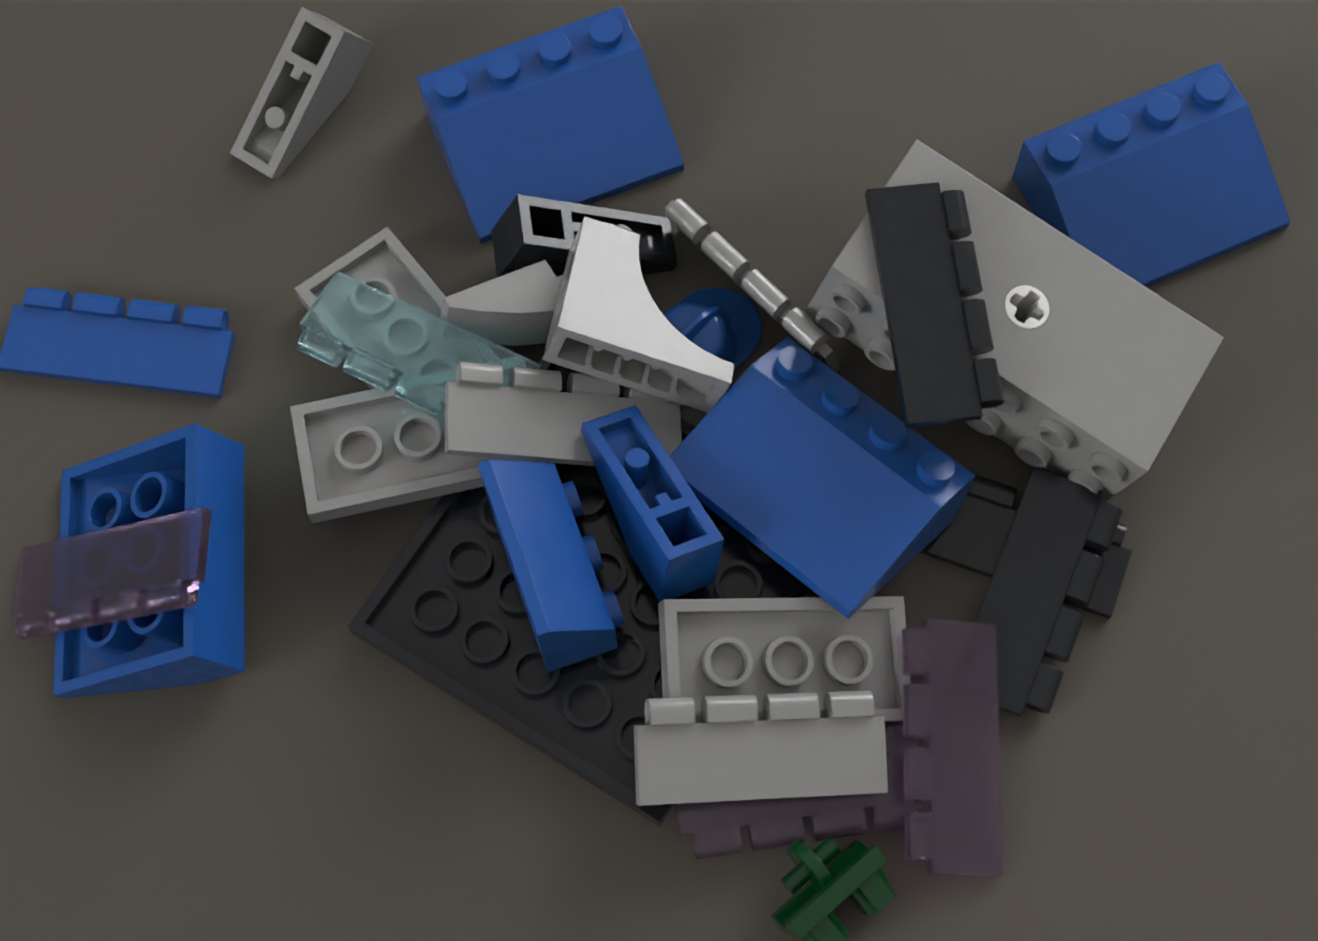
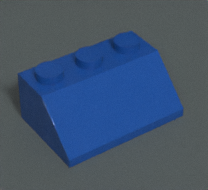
(551, 560)

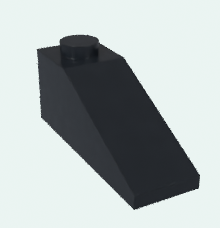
(545, 229)

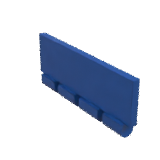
(106, 348)

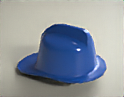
(718, 323)

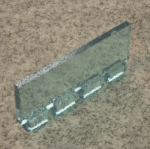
(395, 340)

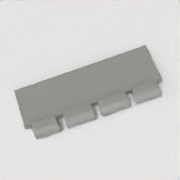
(752, 282)
(535, 418)
(755, 759)

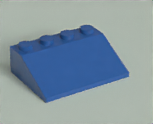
(551, 119)
(1157, 178)
(821, 476)
(179, 646)

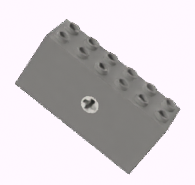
(1080, 348)

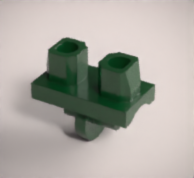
(852, 874)

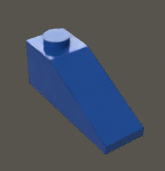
(653, 505)

